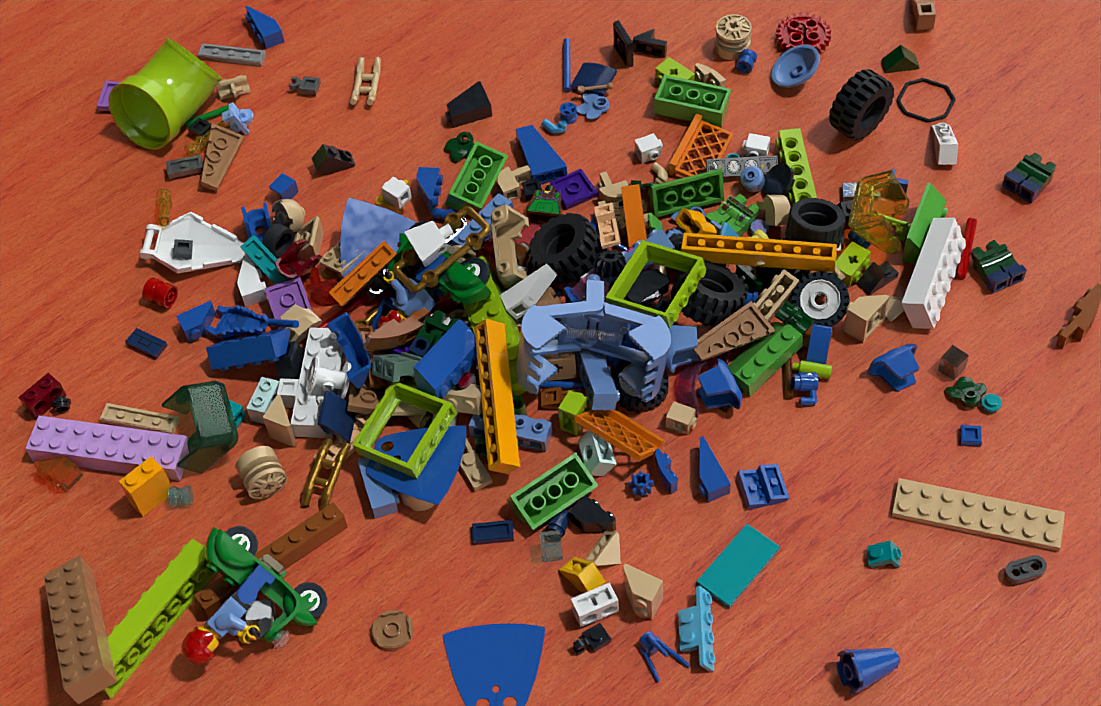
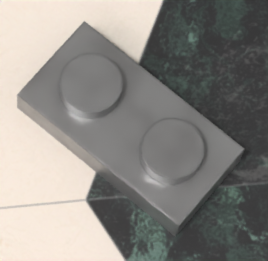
(184, 166)

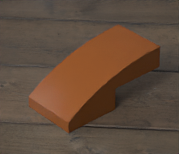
(553, 397)

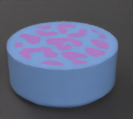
(759, 224)

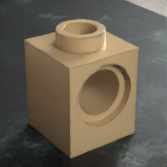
(681, 418)

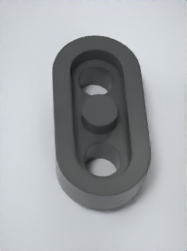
(1024, 570)

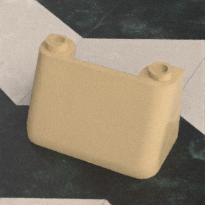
(506, 228)

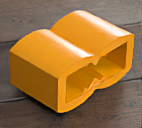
(694, 222)

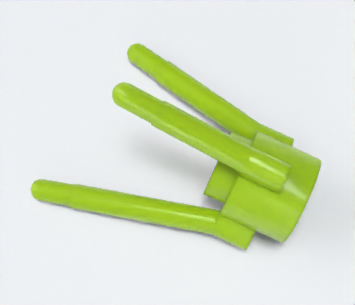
(902, 227)

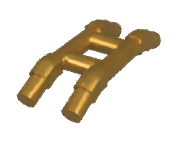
(328, 484)

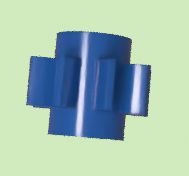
(641, 484)

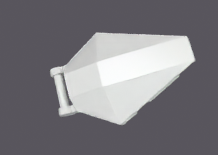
(211, 244)

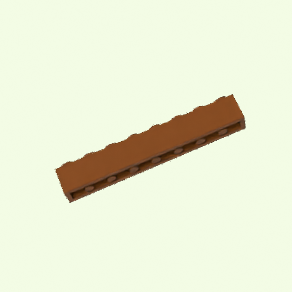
(285, 550)

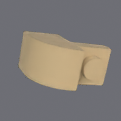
(510, 181)
(610, 192)
(776, 208)

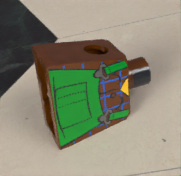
(544, 205)

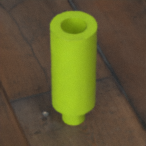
(822, 370)

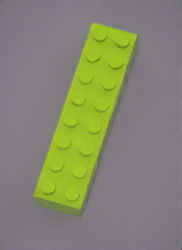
(494, 309)
(157, 612)

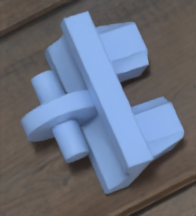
(240, 117)

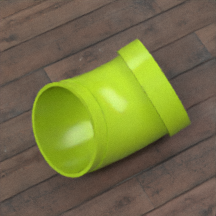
(161, 95)

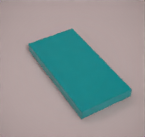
(738, 565)

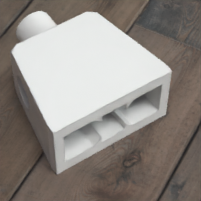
(429, 241)

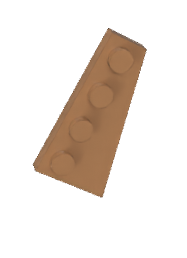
(735, 331)

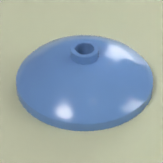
(795, 66)

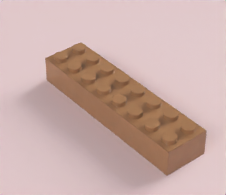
(79, 630)

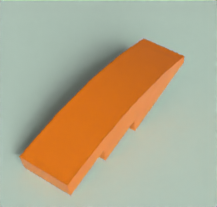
(634, 214)

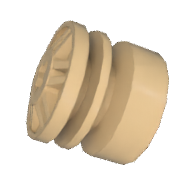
(732, 36)
(261, 472)

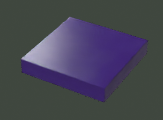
(574, 189)

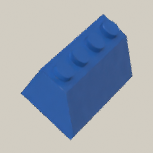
(248, 349)
(446, 361)

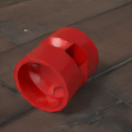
(160, 292)

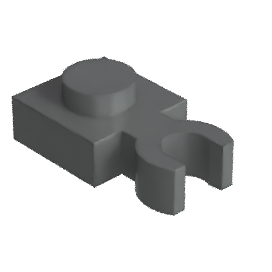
(307, 85)

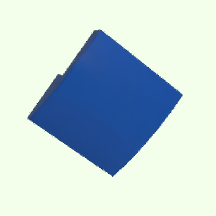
(762, 486)

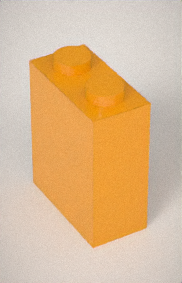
(146, 486)

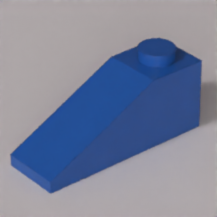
(712, 479)

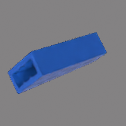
(539, 155)

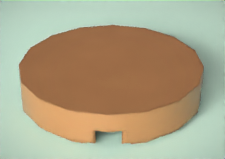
(392, 630)

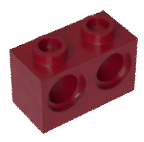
(40, 395)

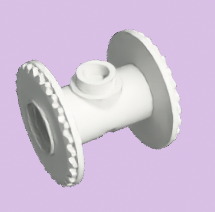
(327, 378)

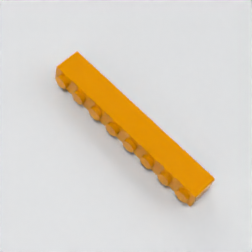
(761, 252)
(496, 397)

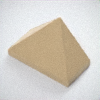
(894, 307)
(606, 550)

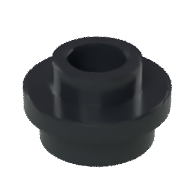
(61, 404)

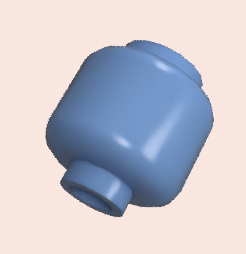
(752, 179)

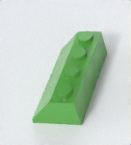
(685, 98)
(476, 178)
(686, 193)
(931, 206)
(765, 357)
(552, 492)

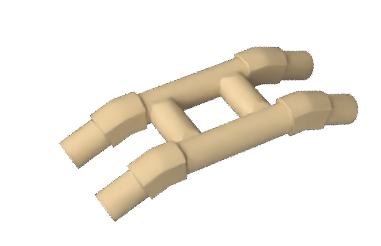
(360, 76)

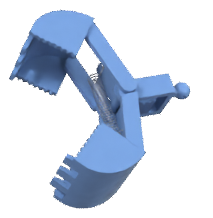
(593, 319)

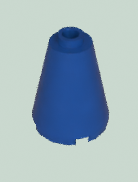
(865, 666)

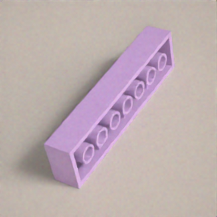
(106, 446)

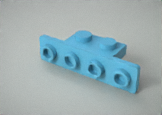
(696, 629)

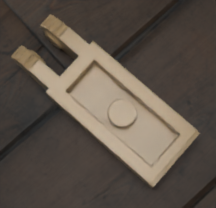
(474, 469)

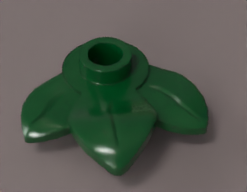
(460, 148)
(646, 185)
(967, 391)

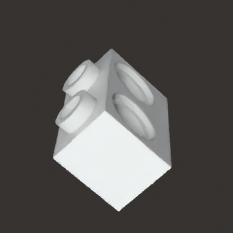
(595, 605)

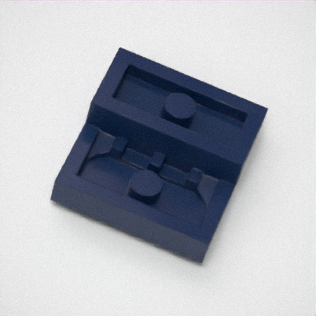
(594, 75)
(335, 417)

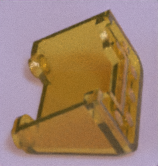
(875, 195)

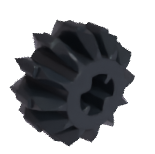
(609, 263)

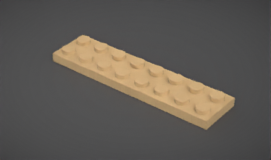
(979, 514)

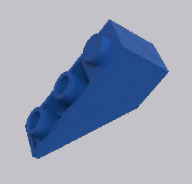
(266, 28)
(429, 186)

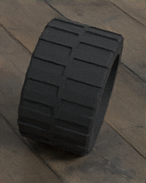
(815, 222)

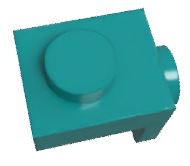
(883, 554)

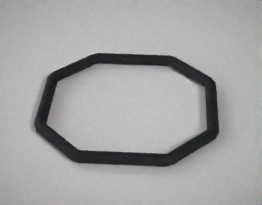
(931, 82)

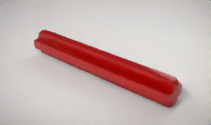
(965, 255)

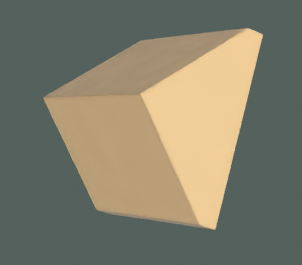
(313, 233)
(278, 423)

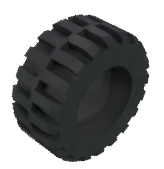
(861, 104)
(561, 232)
(716, 295)

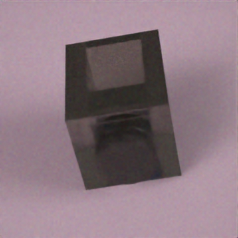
(953, 362)

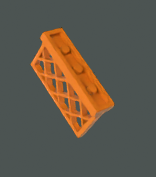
(688, 142)
(363, 274)
(621, 432)

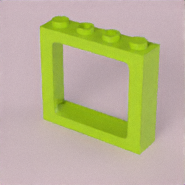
(664, 256)
(383, 411)

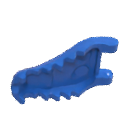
(237, 321)

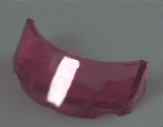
(686, 379)

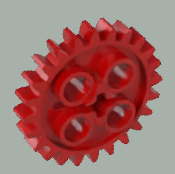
(815, 32)

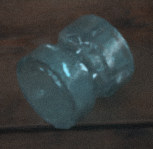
(180, 495)

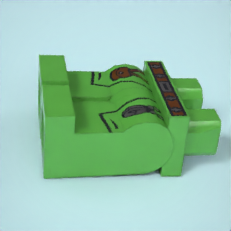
(735, 214)

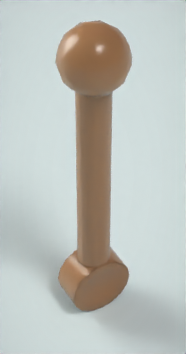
(581, 89)

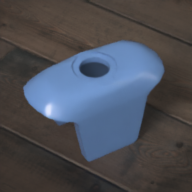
(682, 342)

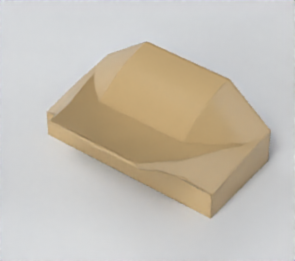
(306, 320)

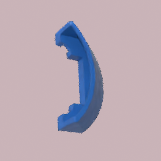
(352, 345)

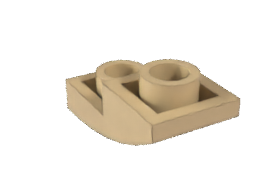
(709, 76)

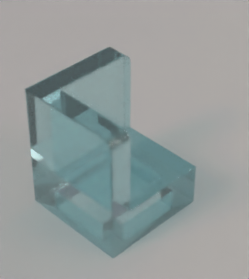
(551, 546)

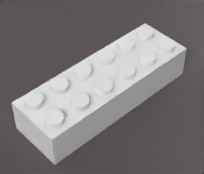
(933, 273)
(308, 406)

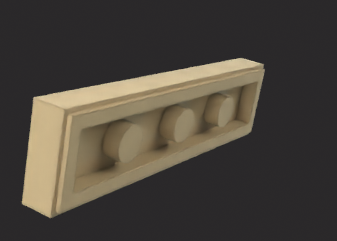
(139, 419)

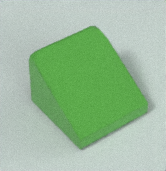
(653, 223)

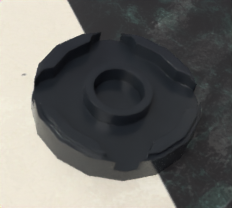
(779, 180)

